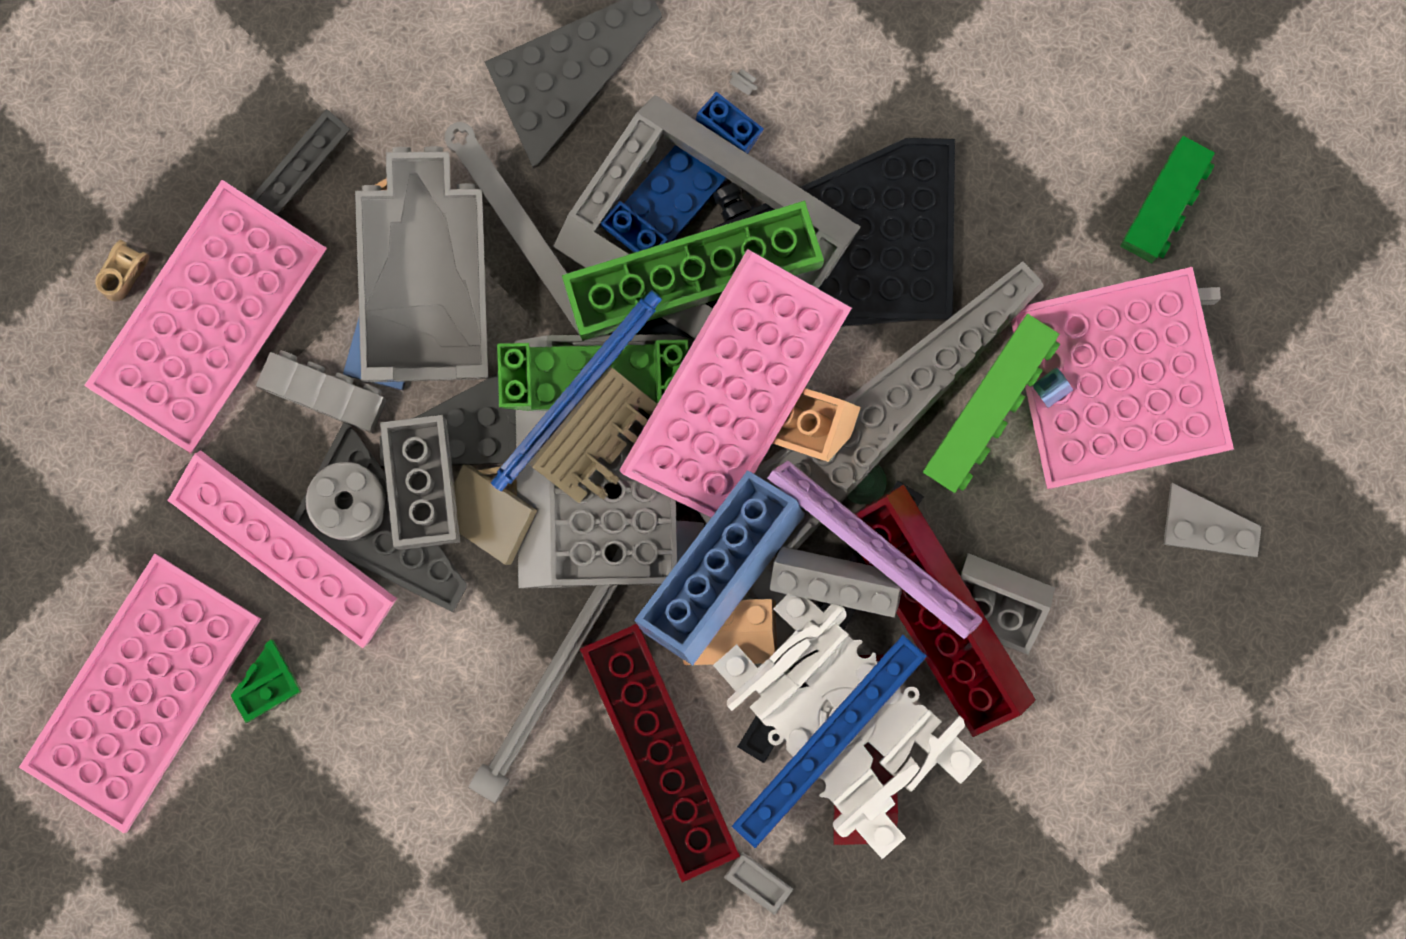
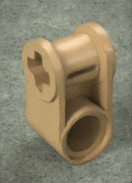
(122, 269)

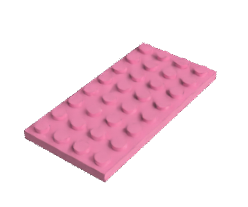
(206, 317)
(735, 385)
(140, 693)

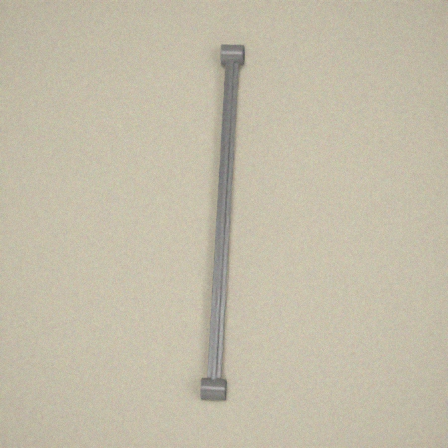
(492, 780)

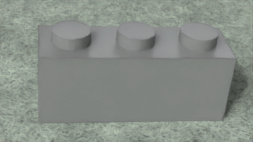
(1008, 600)

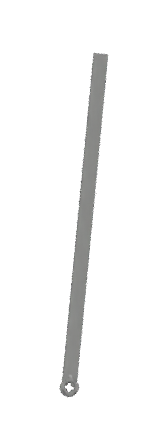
(538, 254)

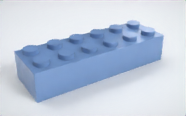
(719, 567)

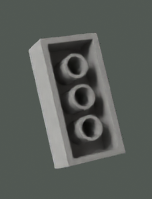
(420, 482)

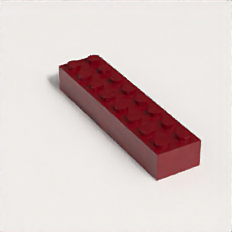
(970, 670)
(660, 753)

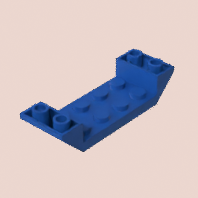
(679, 183)

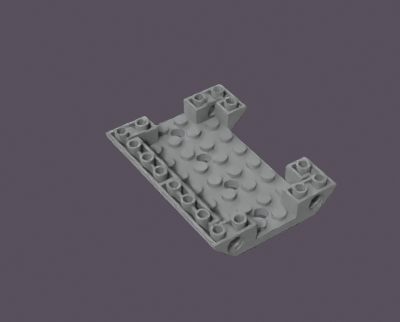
(570, 537)

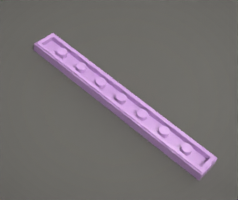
(876, 549)

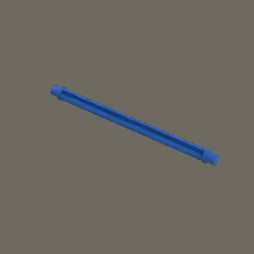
(576, 390)

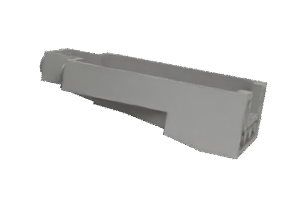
(421, 273)

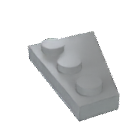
(1207, 526)

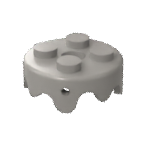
(367, 505)

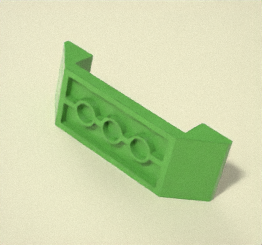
(539, 375)

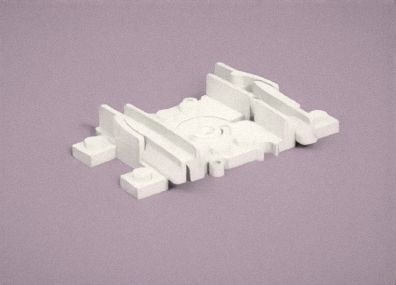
(830, 678)

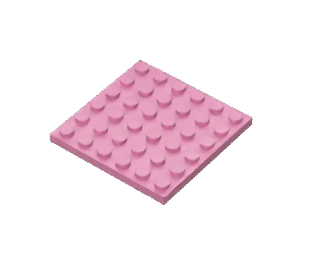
(1137, 380)

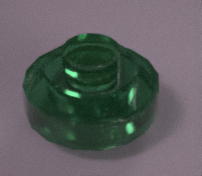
(870, 488)

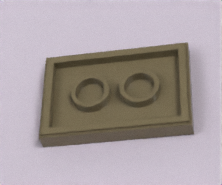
(490, 516)

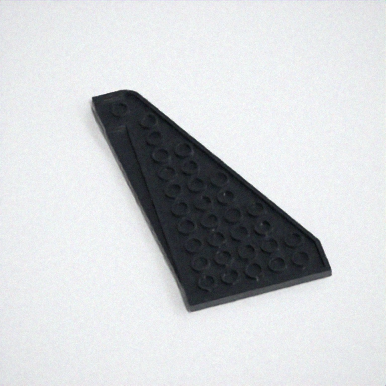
(905, 242)

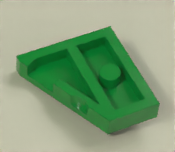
(265, 684)

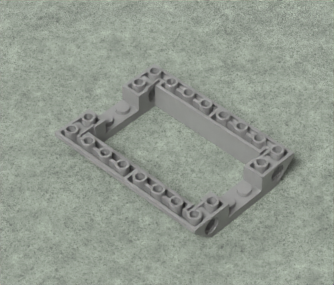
(638, 143)

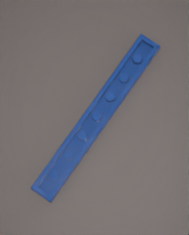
(829, 741)

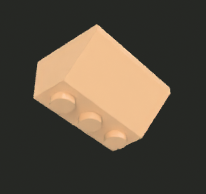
(818, 425)
(750, 627)

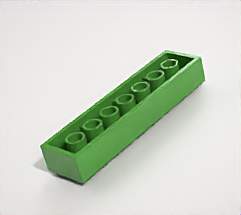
(689, 268)

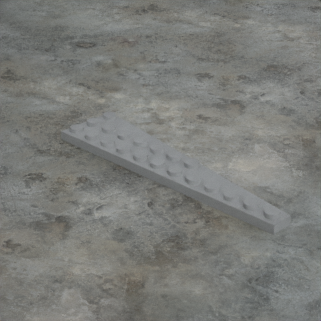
(907, 390)

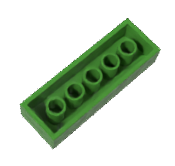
(991, 402)

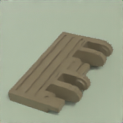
(592, 433)

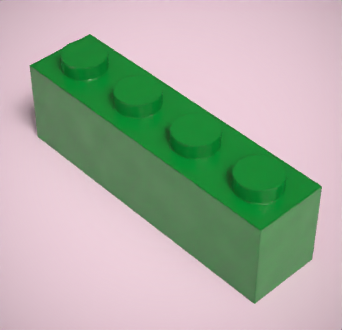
(1167, 200)

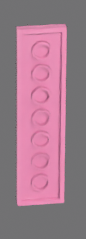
(281, 549)

